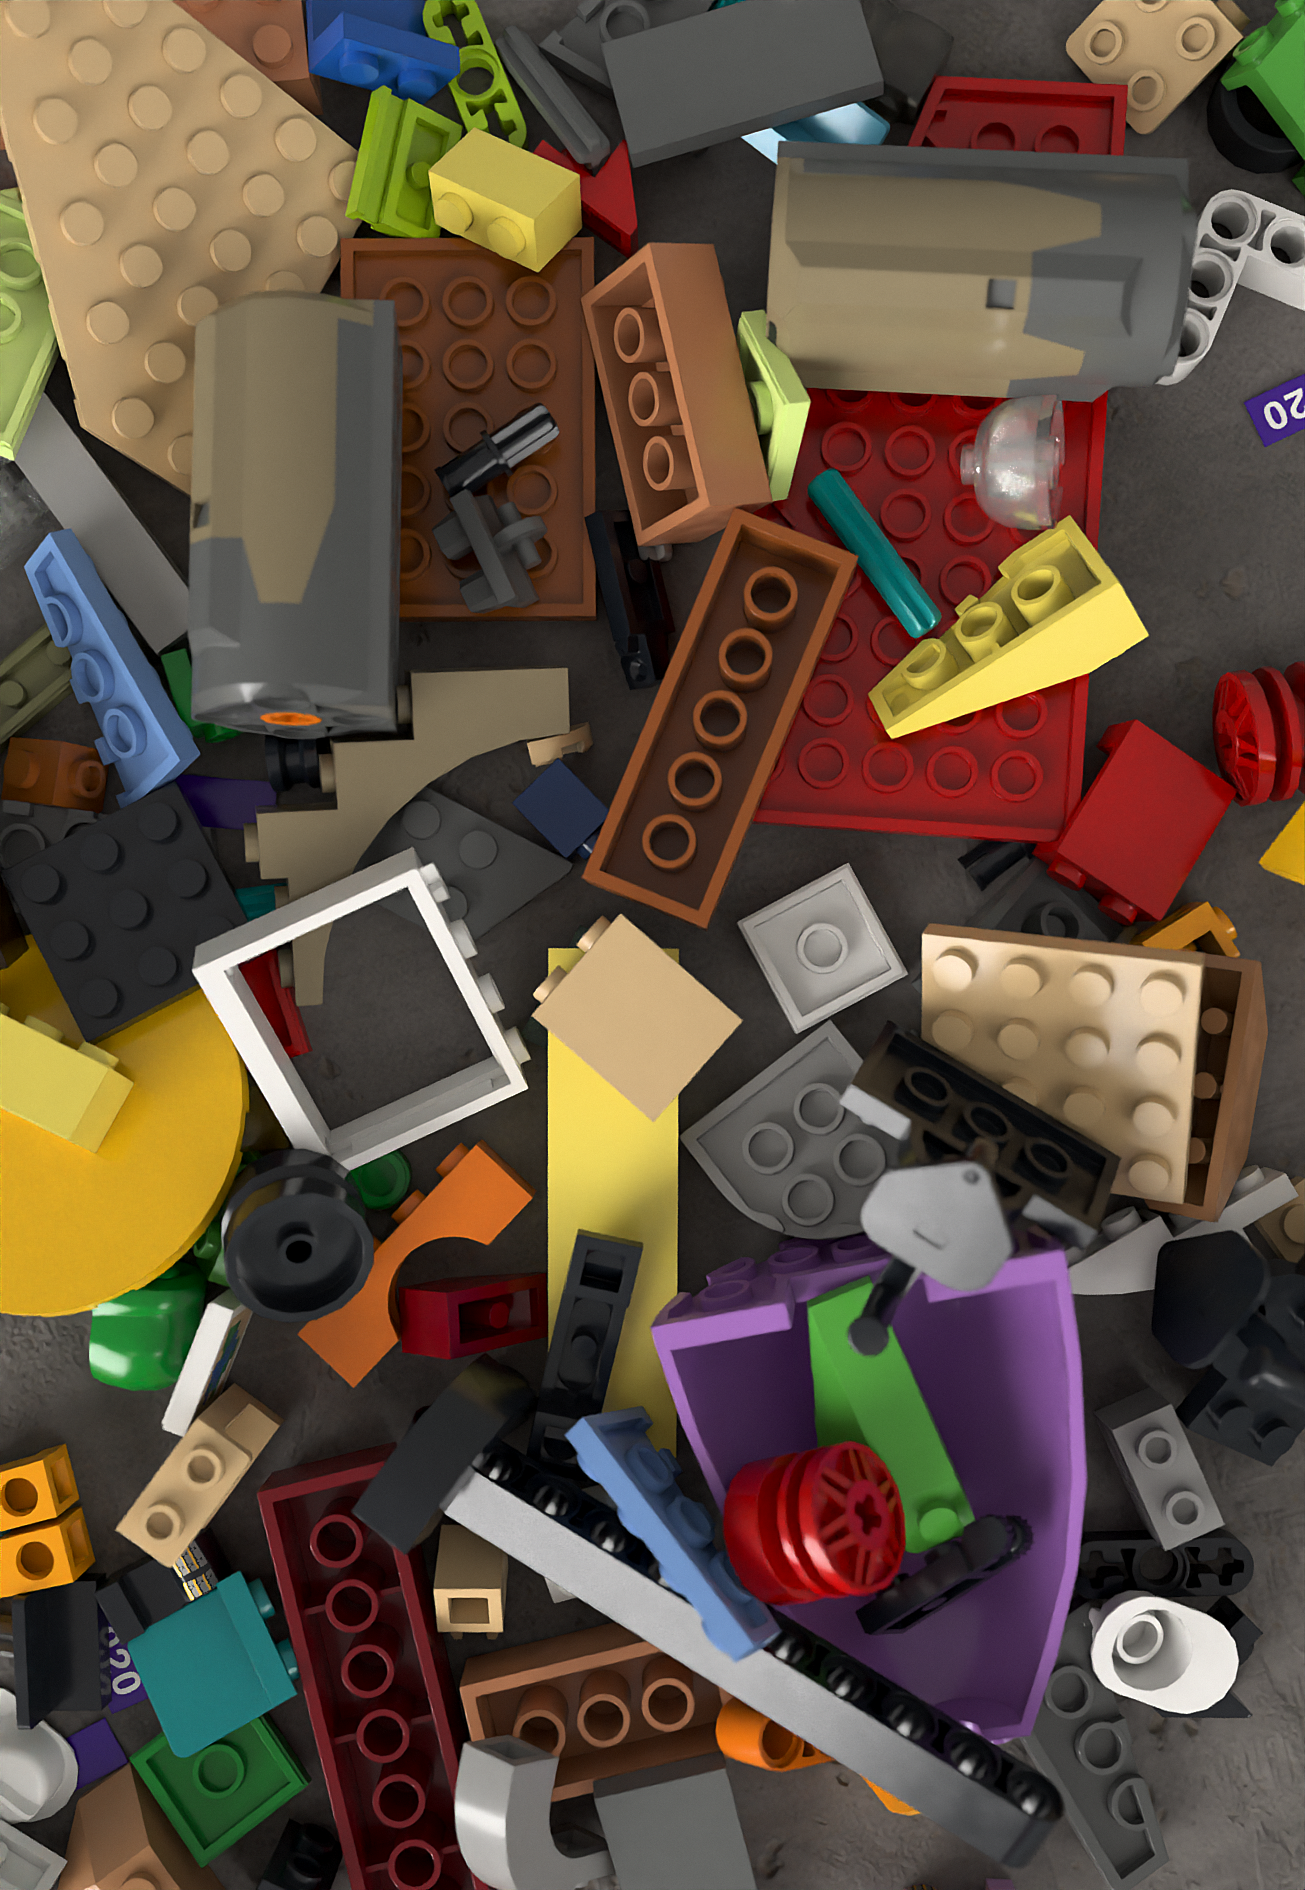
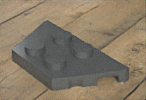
(482, 863)

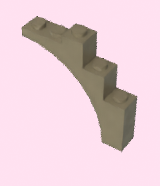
(448, 721)

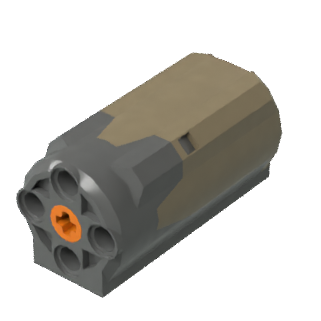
(978, 269)
(296, 515)

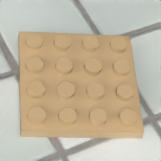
(1081, 1034)

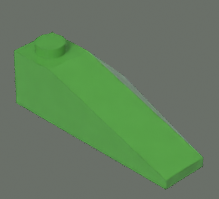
(884, 1408)

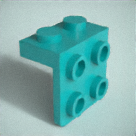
(215, 1665)

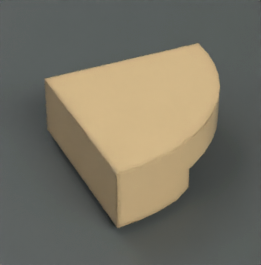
(549, 748)

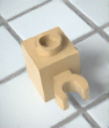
(469, 1583)

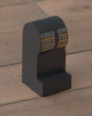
(151, 1591)

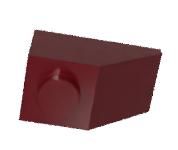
(472, 1314)

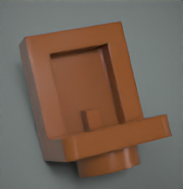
(54, 774)

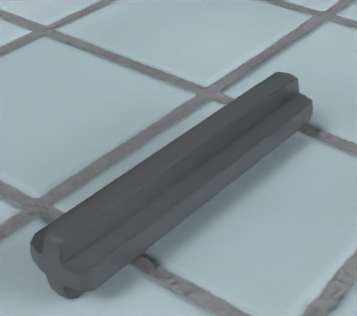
(552, 97)

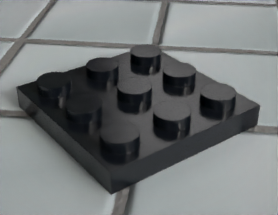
(126, 909)

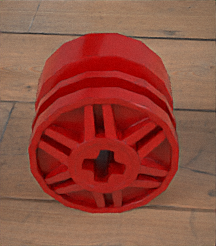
(1261, 732)
(814, 1525)

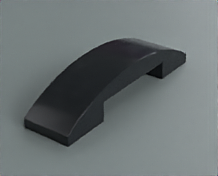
(582, 1345)

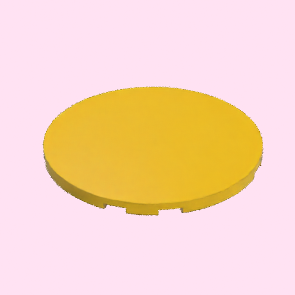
(116, 1219)

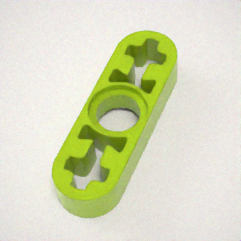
(477, 53)

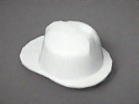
(1162, 1652)
(35, 1768)

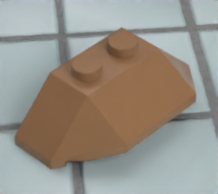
(1226, 1084)
(128, 1842)

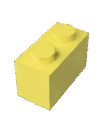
(506, 199)

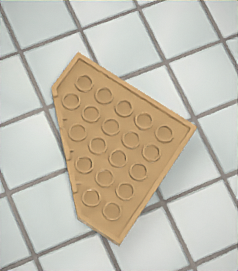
(154, 195)

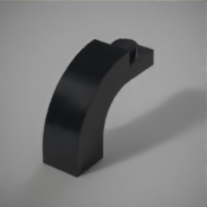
(444, 1451)

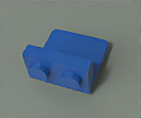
(378, 46)

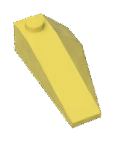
(1037, 626)

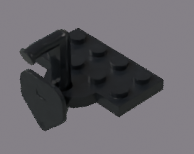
(963, 1176)
(1247, 1319)

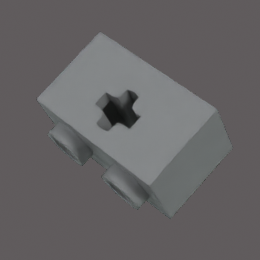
(1159, 1468)

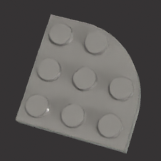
(790, 1149)

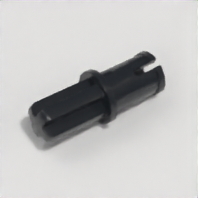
(499, 450)

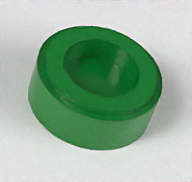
(384, 1180)

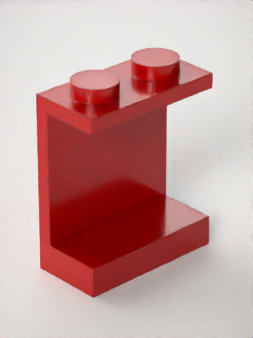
(1138, 825)

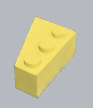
(57, 1086)

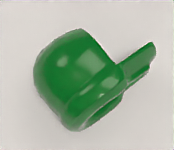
(148, 1331)

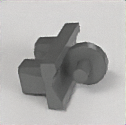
(501, 545)

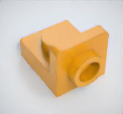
(1191, 922)

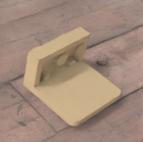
(1156, 50)

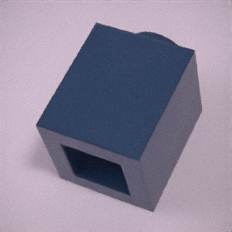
(563, 811)

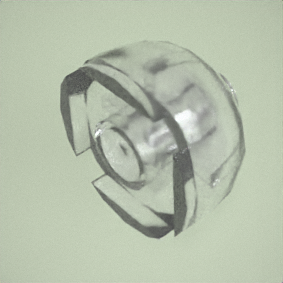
(1018, 462)

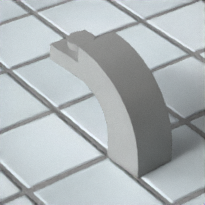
(505, 1821)

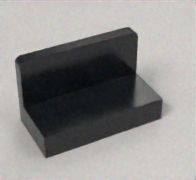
(60, 1651)

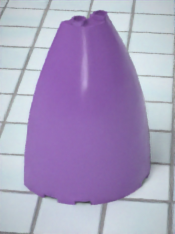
(1006, 1400)

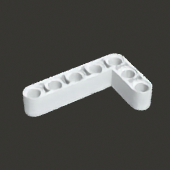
(1242, 261)

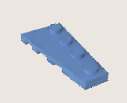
(109, 670)
(676, 1529)

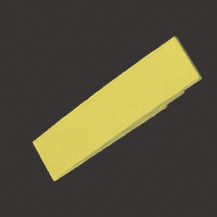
(619, 1179)

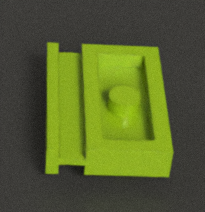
(393, 164)

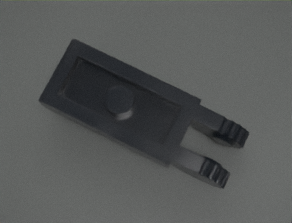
(950, 1573)

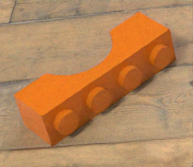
(471, 1202)

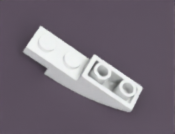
(1127, 1249)

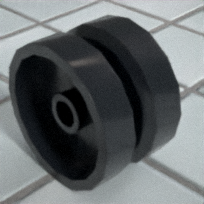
(295, 1236)

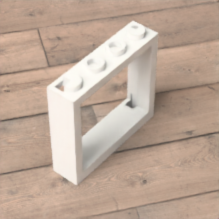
(271, 1067)

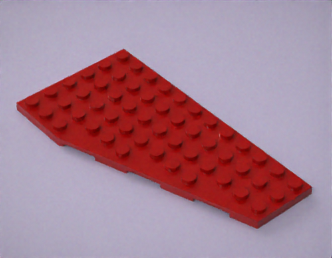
(1009, 766)

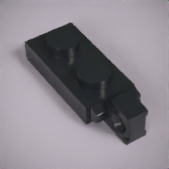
(632, 597)

